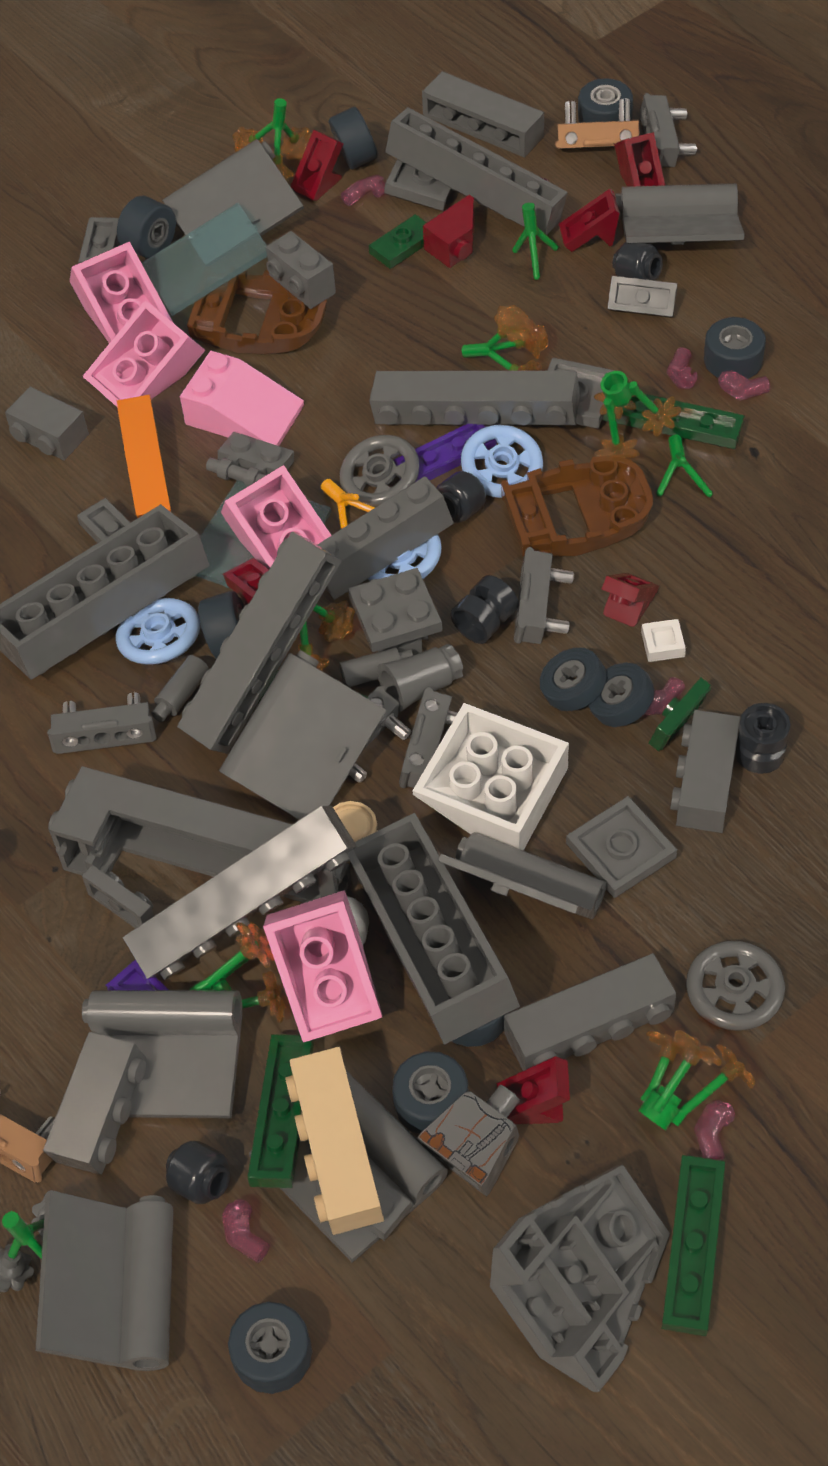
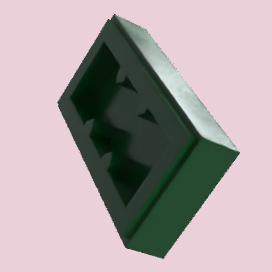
(399, 242)
(678, 713)

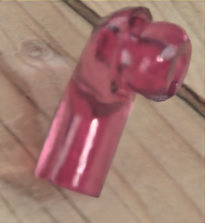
(362, 187)
(678, 369)
(741, 387)
(673, 688)
(708, 1127)
(237, 1231)

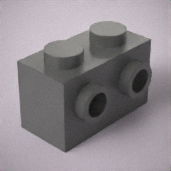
(300, 269)

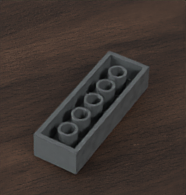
(98, 590)
(432, 929)

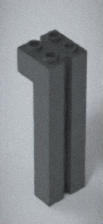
(118, 814)

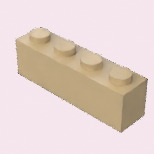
(335, 1141)

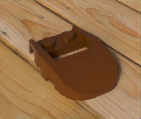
(285, 325)
(609, 494)

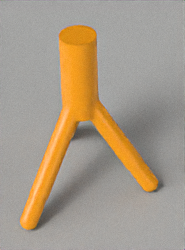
(343, 500)

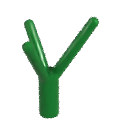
(531, 231)
(678, 459)

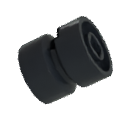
(484, 609)
(762, 738)

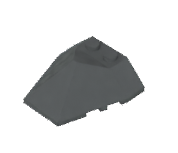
(578, 1274)

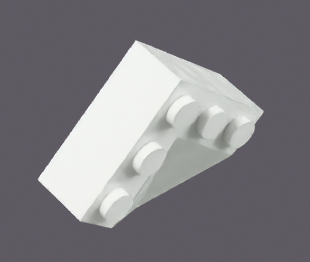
(493, 776)

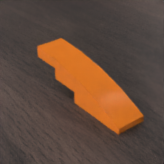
(143, 454)

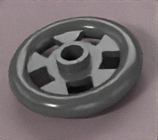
(378, 462)
(743, 1015)

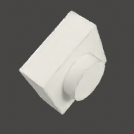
(663, 640)

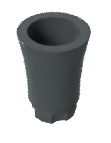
(410, 676)

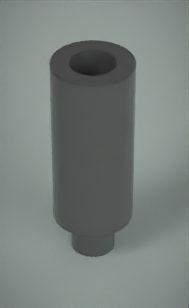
(365, 668)
(179, 688)

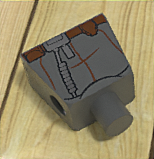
(475, 1137)

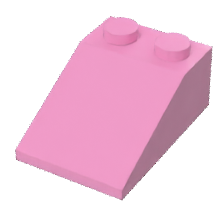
(114, 288)
(143, 357)
(237, 398)
(268, 514)
(323, 966)

